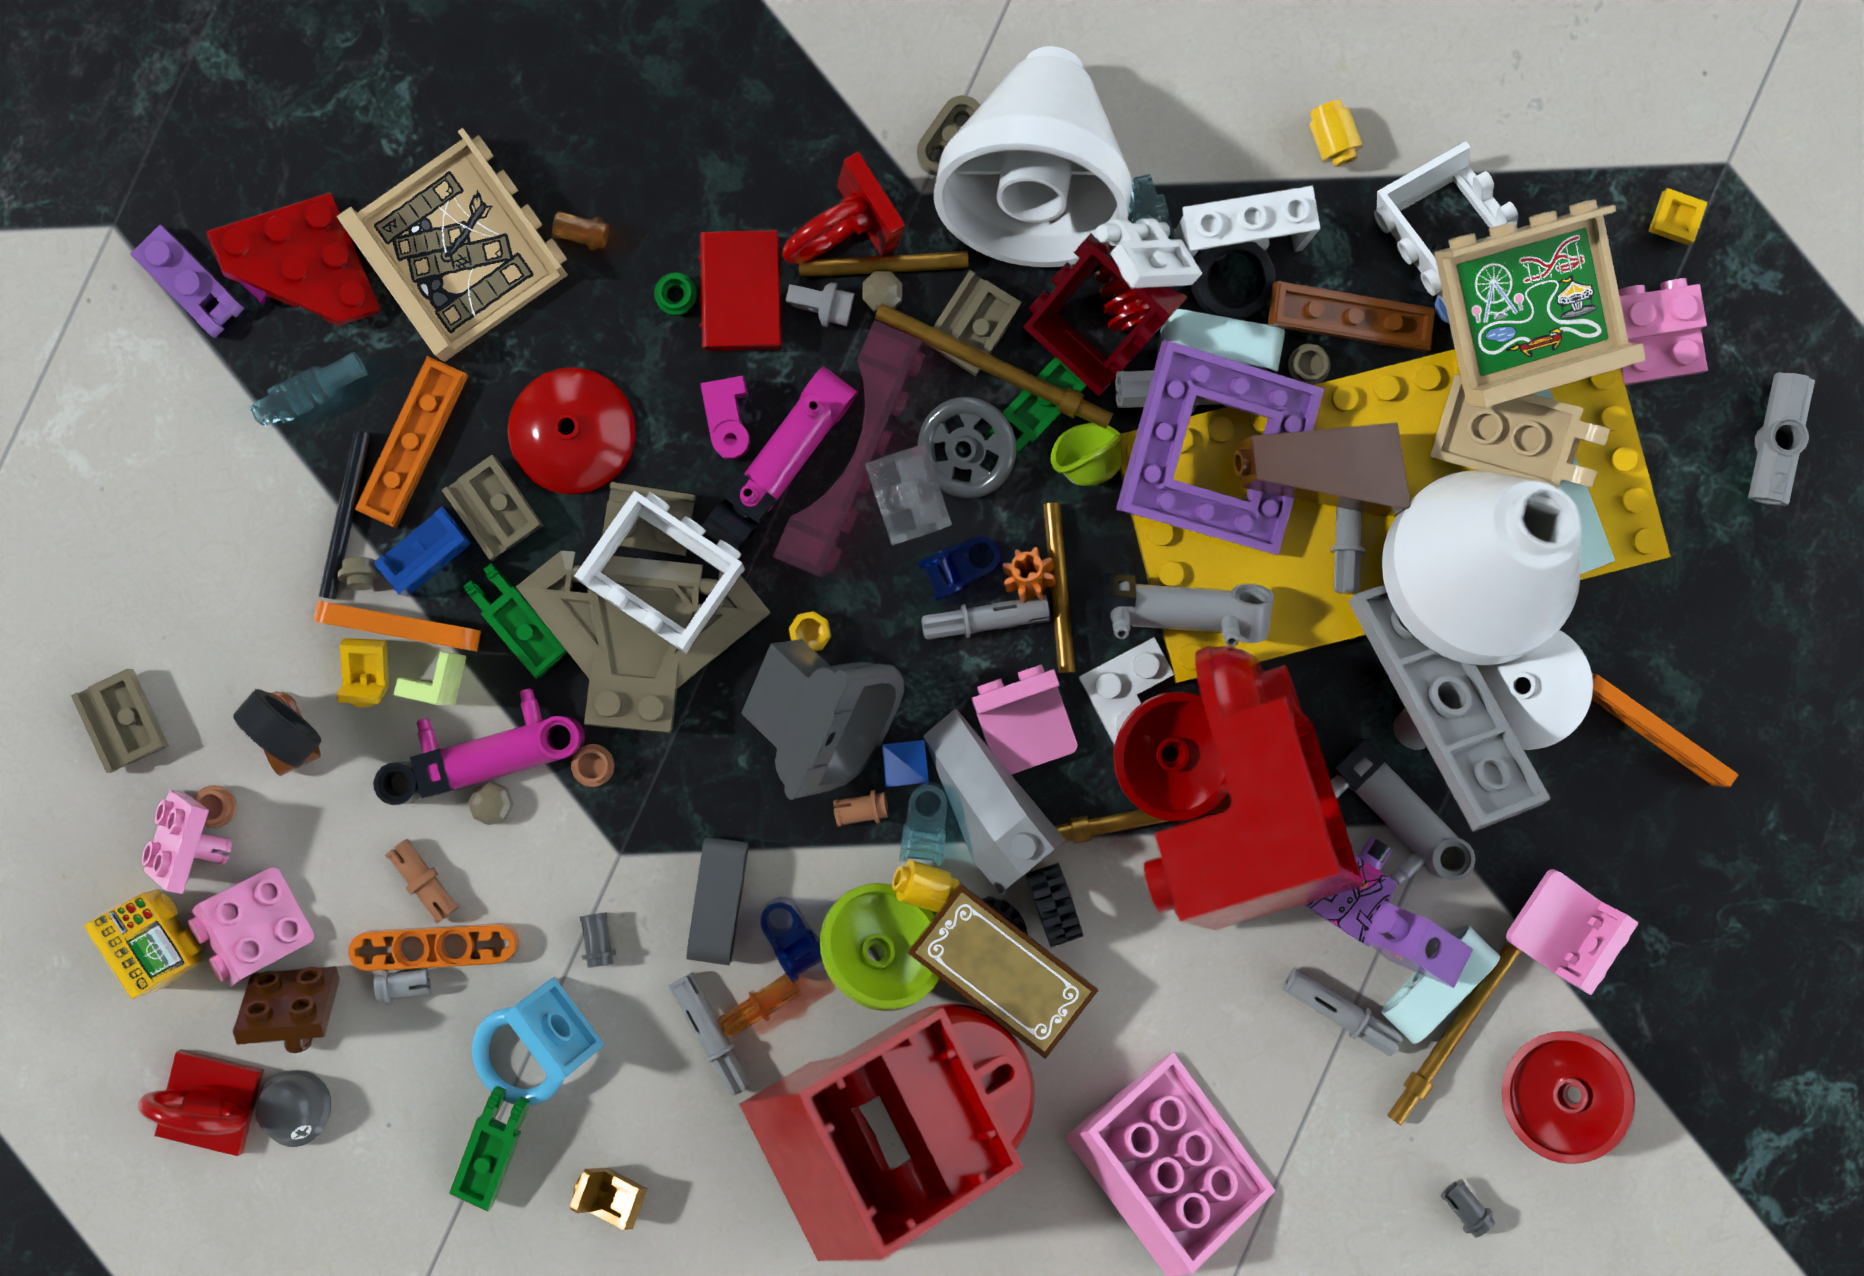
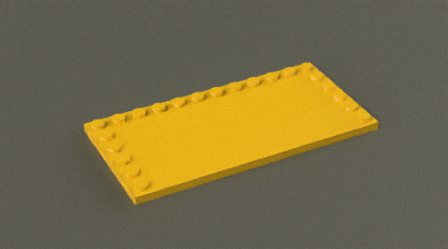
(1302, 574)

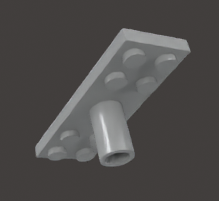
(1453, 717)

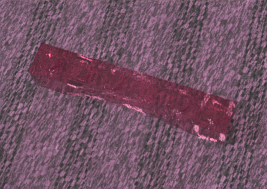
(813, 533)

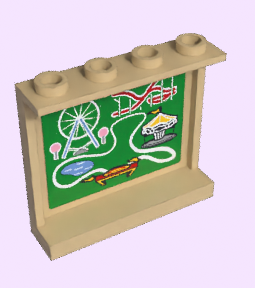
(1535, 305)

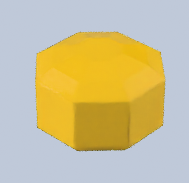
(811, 629)

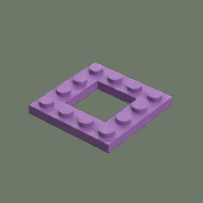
(1149, 483)

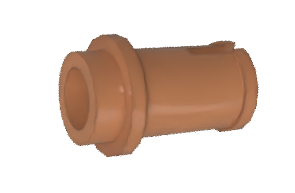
(861, 809)

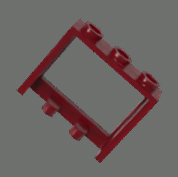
(1069, 344)

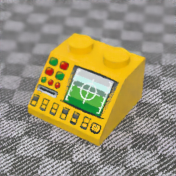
(145, 943)

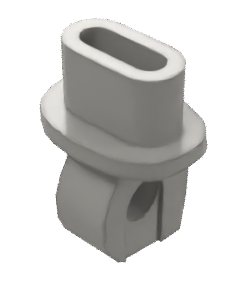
(830, 304)

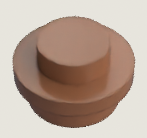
(592, 765)
(220, 803)

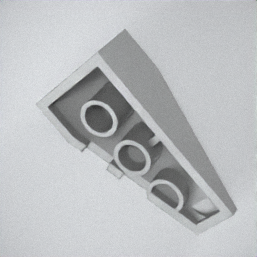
(993, 811)

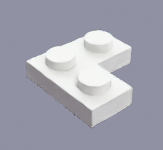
(1117, 682)

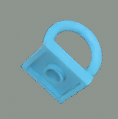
(552, 1033)

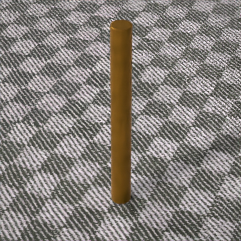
(889, 263)
(1059, 593)

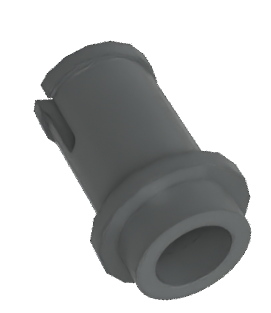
(596, 940)
(1469, 1210)

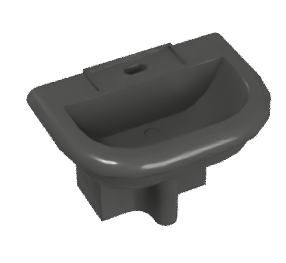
(821, 715)

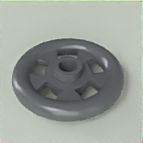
(1001, 443)

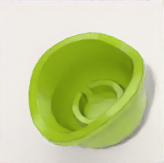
(1087, 454)

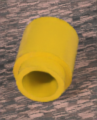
(1335, 133)
(923, 885)

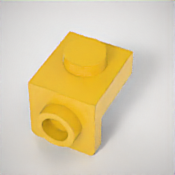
(363, 672)

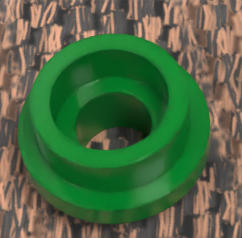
(672, 281)

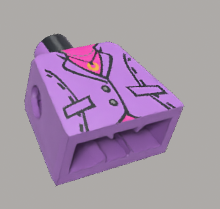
(1356, 908)
(1403, 940)

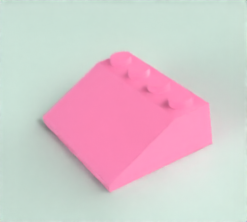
(1171, 1166)

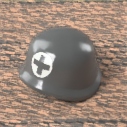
(293, 1107)

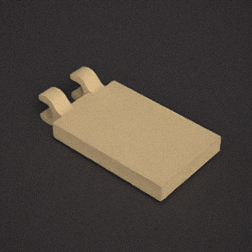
(1517, 438)

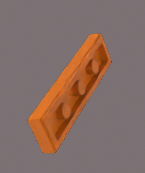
(411, 442)
(1661, 734)

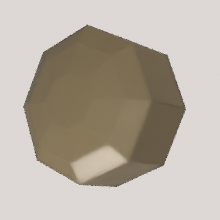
(882, 288)
(490, 803)

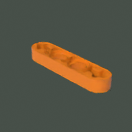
(397, 626)
(434, 950)

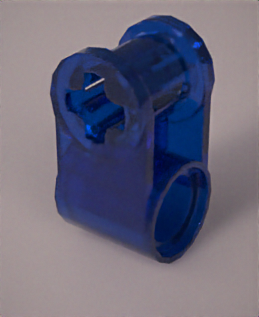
(957, 567)
(793, 940)

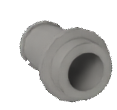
(401, 984)

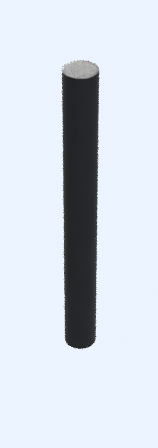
(344, 514)

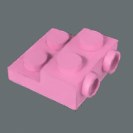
(1668, 327)

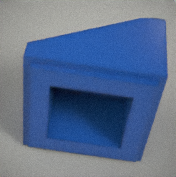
(905, 763)

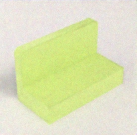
(444, 686)

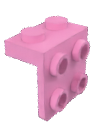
(1025, 720)
(250, 926)
(1570, 931)

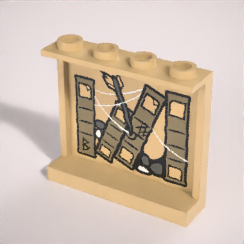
(456, 247)

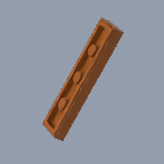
(1351, 316)

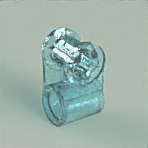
(925, 828)

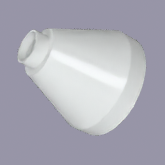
(1034, 166)
(1484, 565)

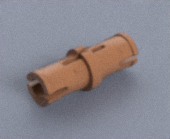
(422, 880)

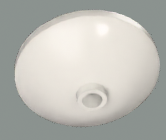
(1557, 696)

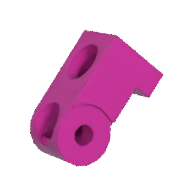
(724, 418)

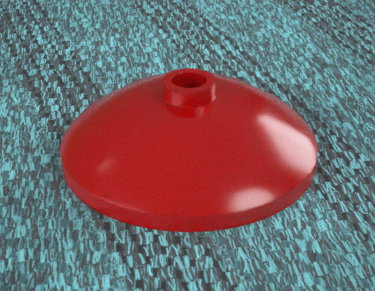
(595, 448)
(1188, 780)
(1539, 1103)

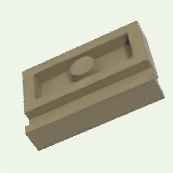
(977, 316)
(492, 507)
(643, 534)
(119, 720)

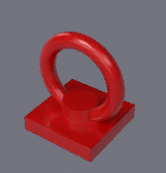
(861, 210)
(205, 1103)

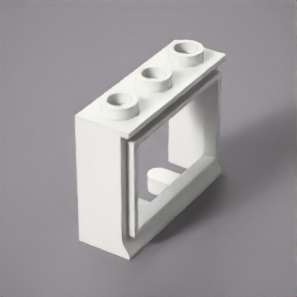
(1423, 182)
(1251, 219)
(686, 533)

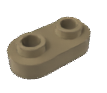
(943, 130)

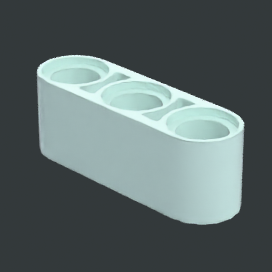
(1226, 337)
(1426, 1002)

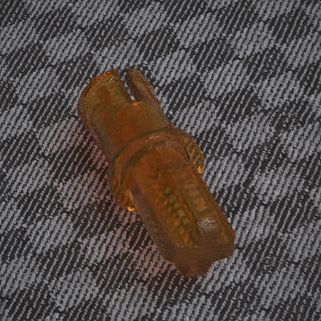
(759, 1006)

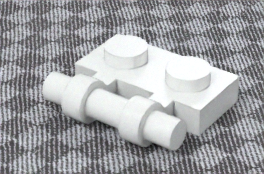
(1147, 254)

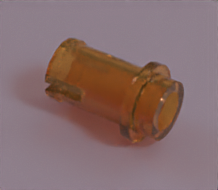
(581, 230)

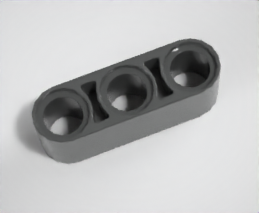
(717, 901)

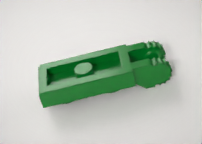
(1032, 414)
(518, 624)
(489, 1152)

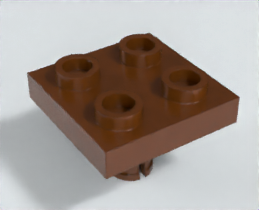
(287, 1007)

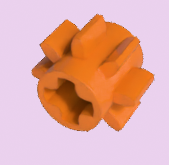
(1025, 565)

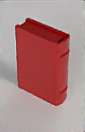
(740, 290)

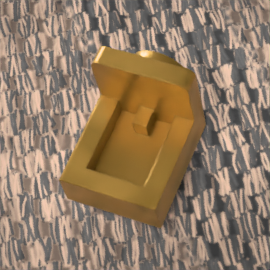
(608, 1197)

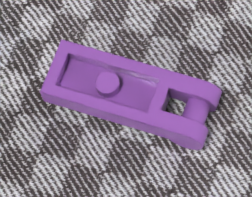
(186, 280)

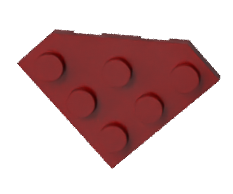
(299, 259)

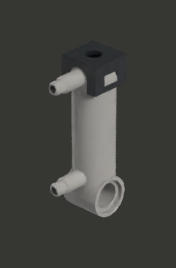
(1237, 614)
(1402, 810)

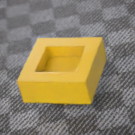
(1678, 216)

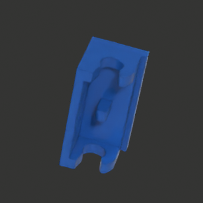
(423, 553)

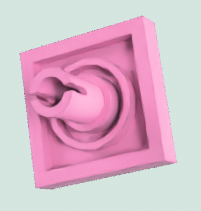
(180, 841)

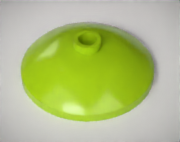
(877, 921)

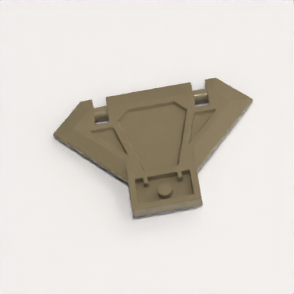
(628, 665)

